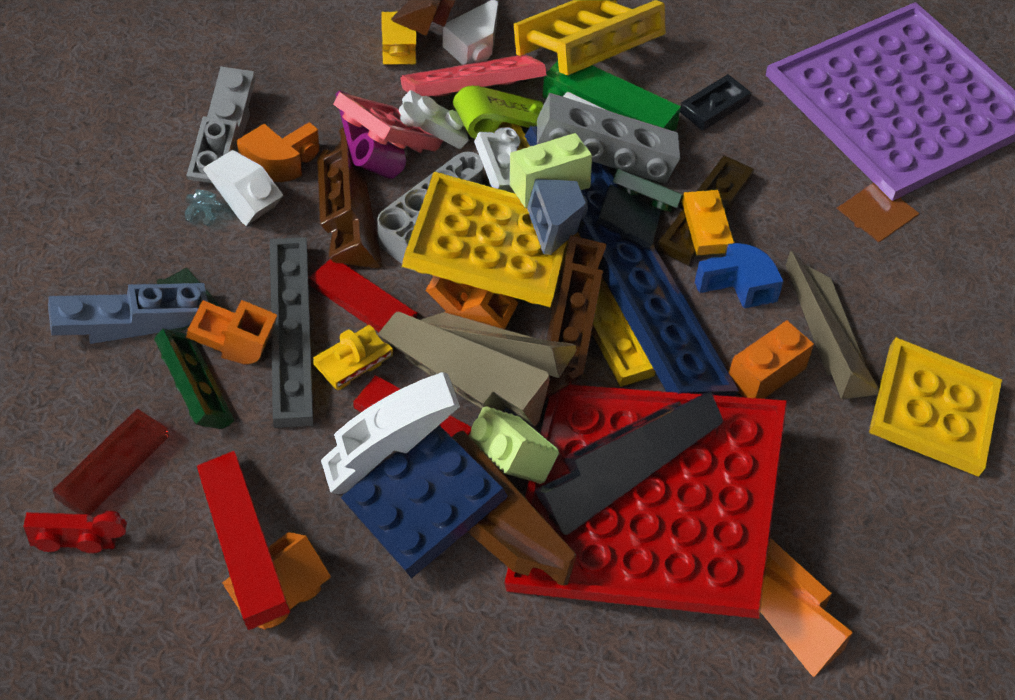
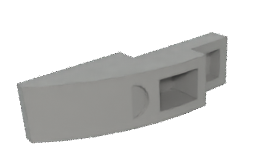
(224, 122)

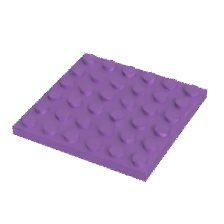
(901, 99)

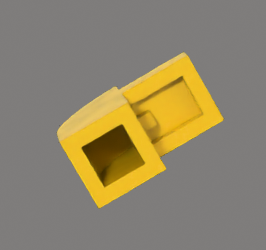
(397, 42)

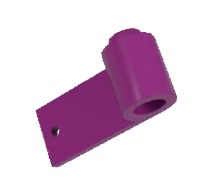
(371, 155)

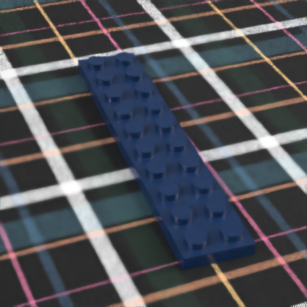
(652, 302)

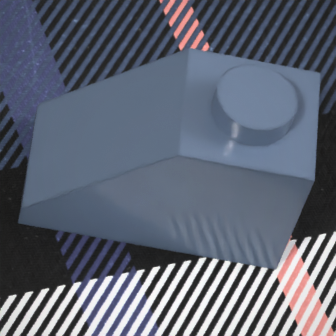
(556, 211)

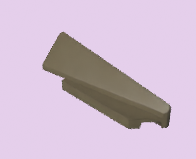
(830, 330)
(540, 353)
(474, 370)

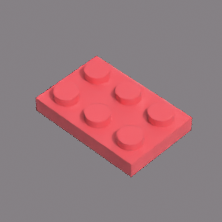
(385, 123)

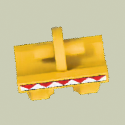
(352, 356)

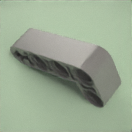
(399, 218)

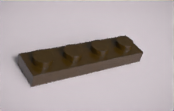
(730, 180)

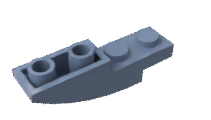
(137, 313)

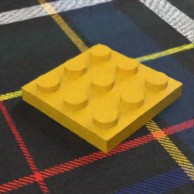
(936, 407)

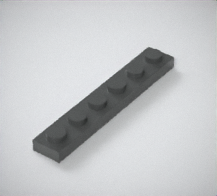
(291, 334)

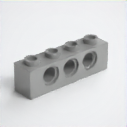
(611, 137)

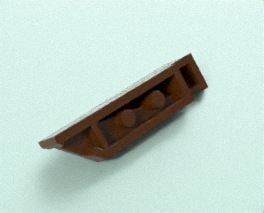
(421, 13)
(346, 208)
(575, 305)
(516, 529)

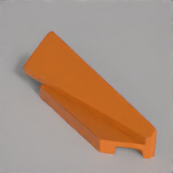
(796, 610)

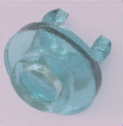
(202, 202)

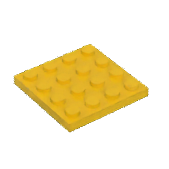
(481, 241)

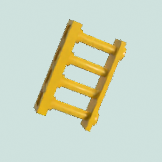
(589, 31)

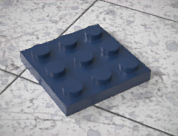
(424, 500)

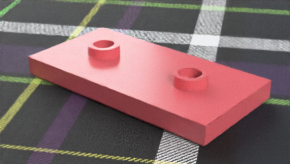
(485, 73)

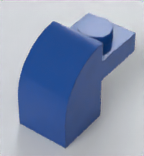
(745, 269)

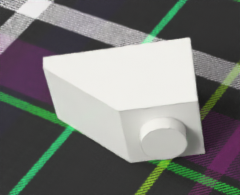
(472, 34)
(243, 186)

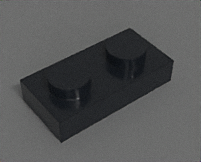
(715, 102)

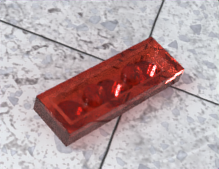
(111, 463)

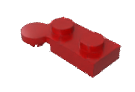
(80, 531)

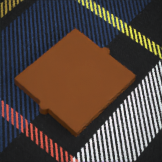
(877, 212)

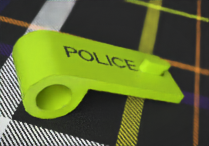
(486, 109)

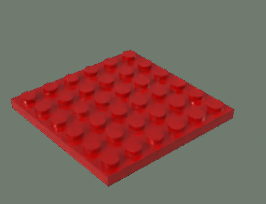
(688, 531)

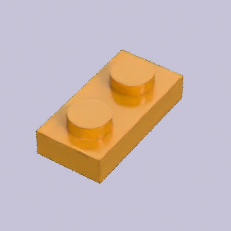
(707, 222)

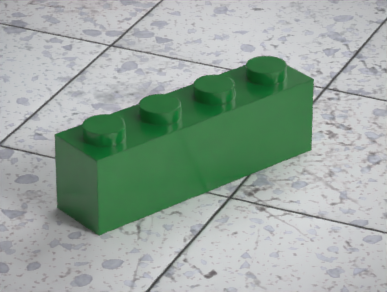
(613, 95)

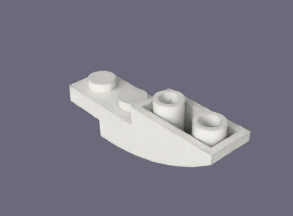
(388, 425)

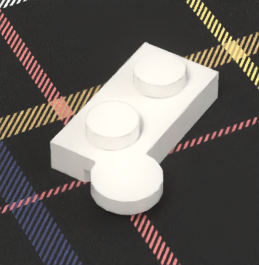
(433, 118)
(495, 155)

